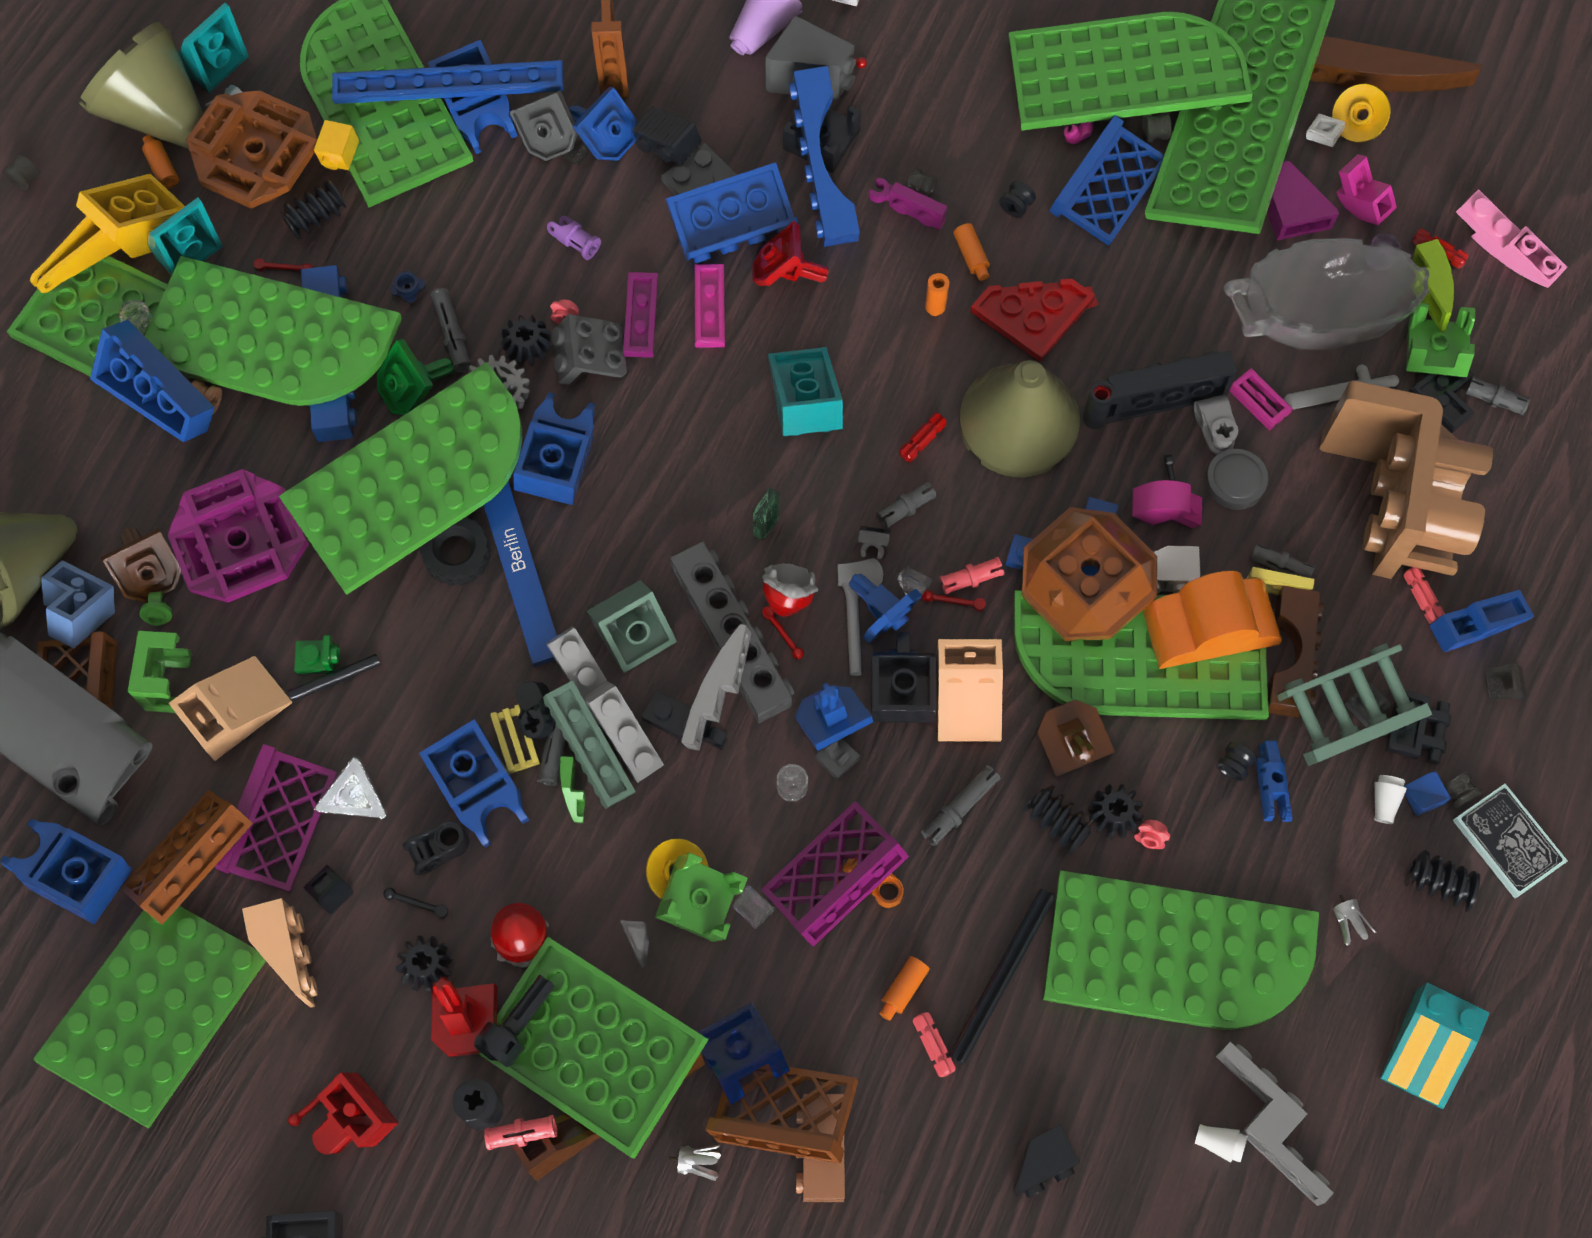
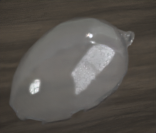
(1328, 293)

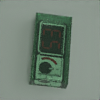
(766, 514)

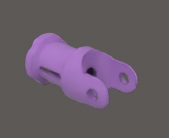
(574, 236)

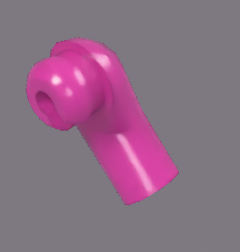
(1078, 133)

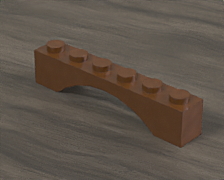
(548, 1153)

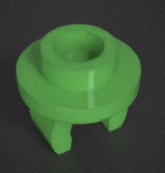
(156, 611)

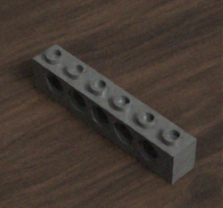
(700, 561)

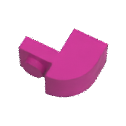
(1362, 195)
(1167, 501)

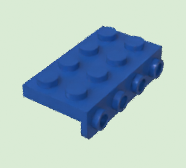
(730, 213)

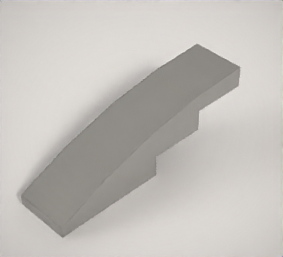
(722, 677)

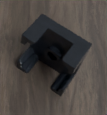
(835, 136)

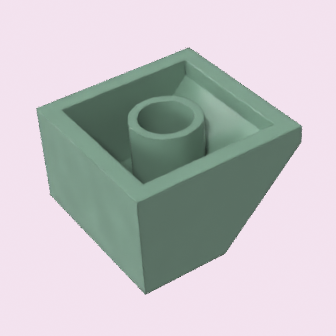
(632, 626)

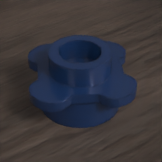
(407, 279)

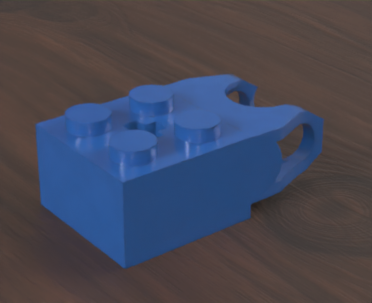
(475, 112)
(554, 453)
(482, 787)
(71, 870)

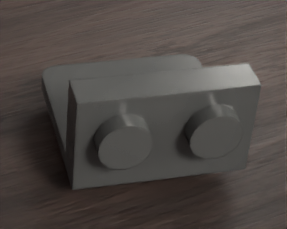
(588, 347)

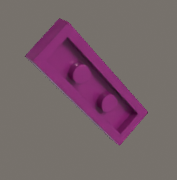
(640, 314)

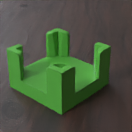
(1439, 351)
(151, 656)
(699, 898)

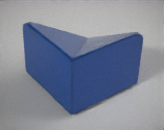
(1426, 793)

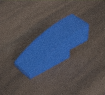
(1481, 620)

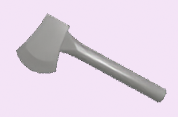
(873, 571)

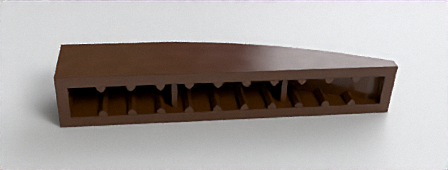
(1389, 69)

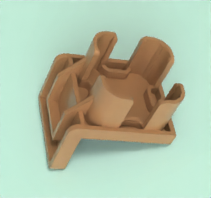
(1416, 473)

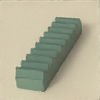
(588, 744)

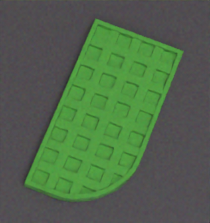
(1125, 69)
(398, 140)
(268, 334)
(410, 479)
(1124, 678)
(1175, 953)

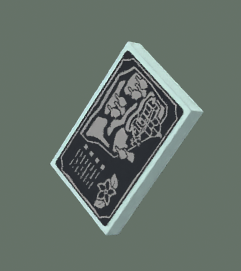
(1510, 841)

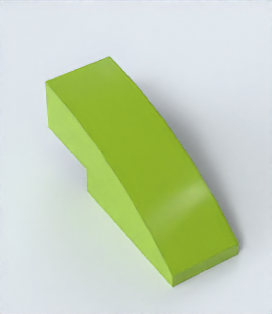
(1440, 281)

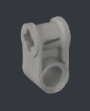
(1216, 423)

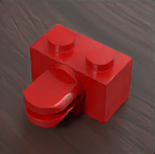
(352, 1115)

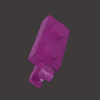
(910, 202)

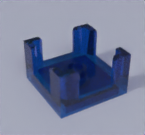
(738, 1048)

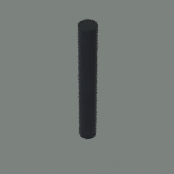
(334, 677)

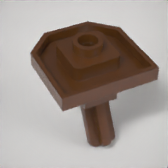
(143, 565)
(1073, 736)

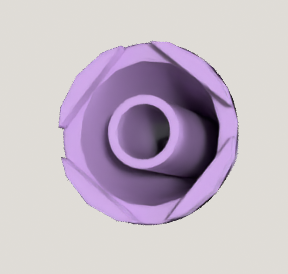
(760, 22)

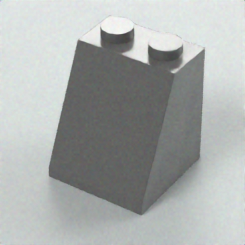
(809, 47)

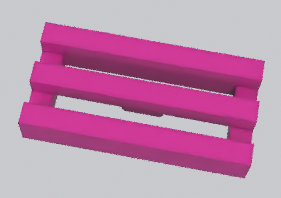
(1256, 402)

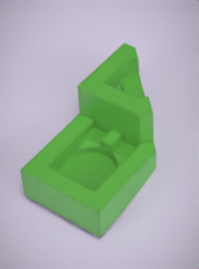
(574, 799)

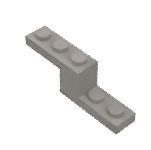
(605, 704)
(1275, 1123)

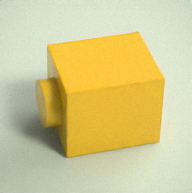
(336, 145)

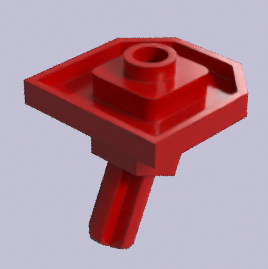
(784, 259)
(461, 1015)

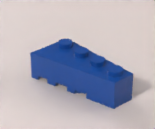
(148, 382)

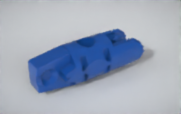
(1273, 782)

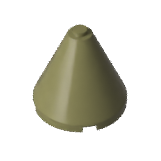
(146, 88)
(1019, 419)
(28, 550)

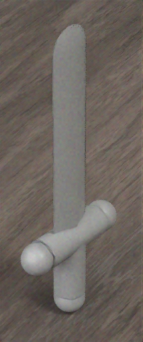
(1334, 392)

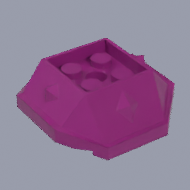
(217, 517)

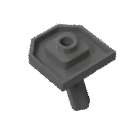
(546, 126)

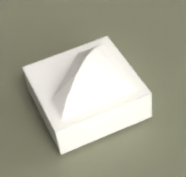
(1325, 130)

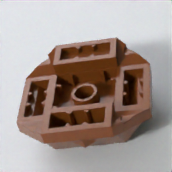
(235, 129)
(1084, 604)

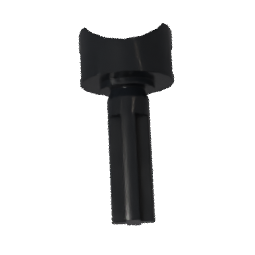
(501, 1042)

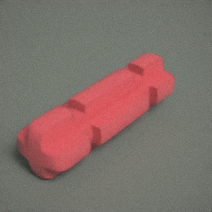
(1423, 594)
(934, 1044)

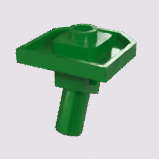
(405, 381)

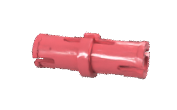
(971, 575)
(498, 1137)

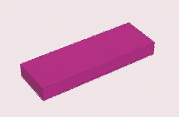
(709, 306)

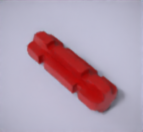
(1457, 258)
(922, 437)

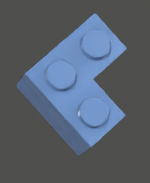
(75, 603)

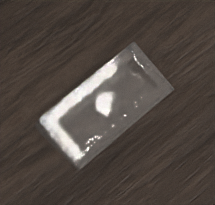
(638, 939)

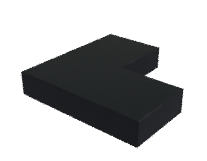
(1443, 389)

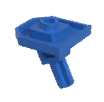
(605, 126)
(883, 605)
(831, 715)

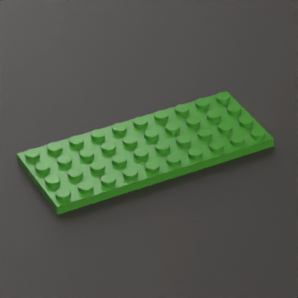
(1230, 155)

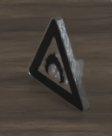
(352, 794)

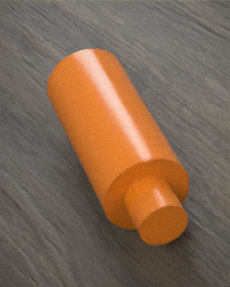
(159, 162)
(972, 250)
(937, 294)
(903, 987)

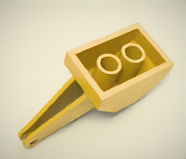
(115, 219)

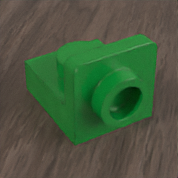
(316, 656)

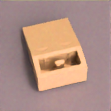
(969, 689)
(230, 705)
(275, 934)

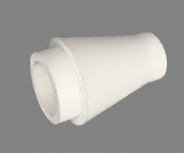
(1388, 797)
(1222, 1141)

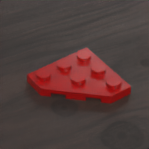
(1033, 312)

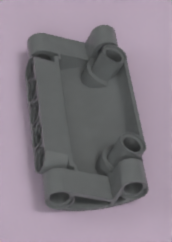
(60, 727)

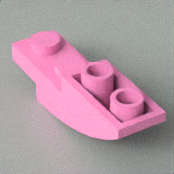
(1505, 241)

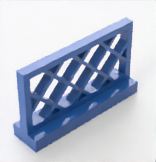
(1094, 162)

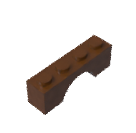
(1297, 616)

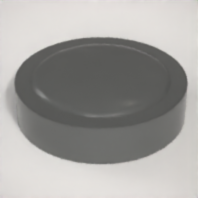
(1236, 479)

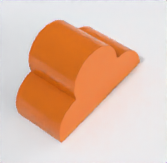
(1211, 619)

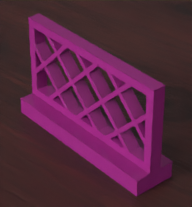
(250, 806)
(849, 887)

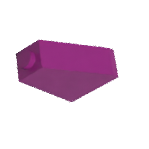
(1298, 206)

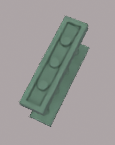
(1350, 734)

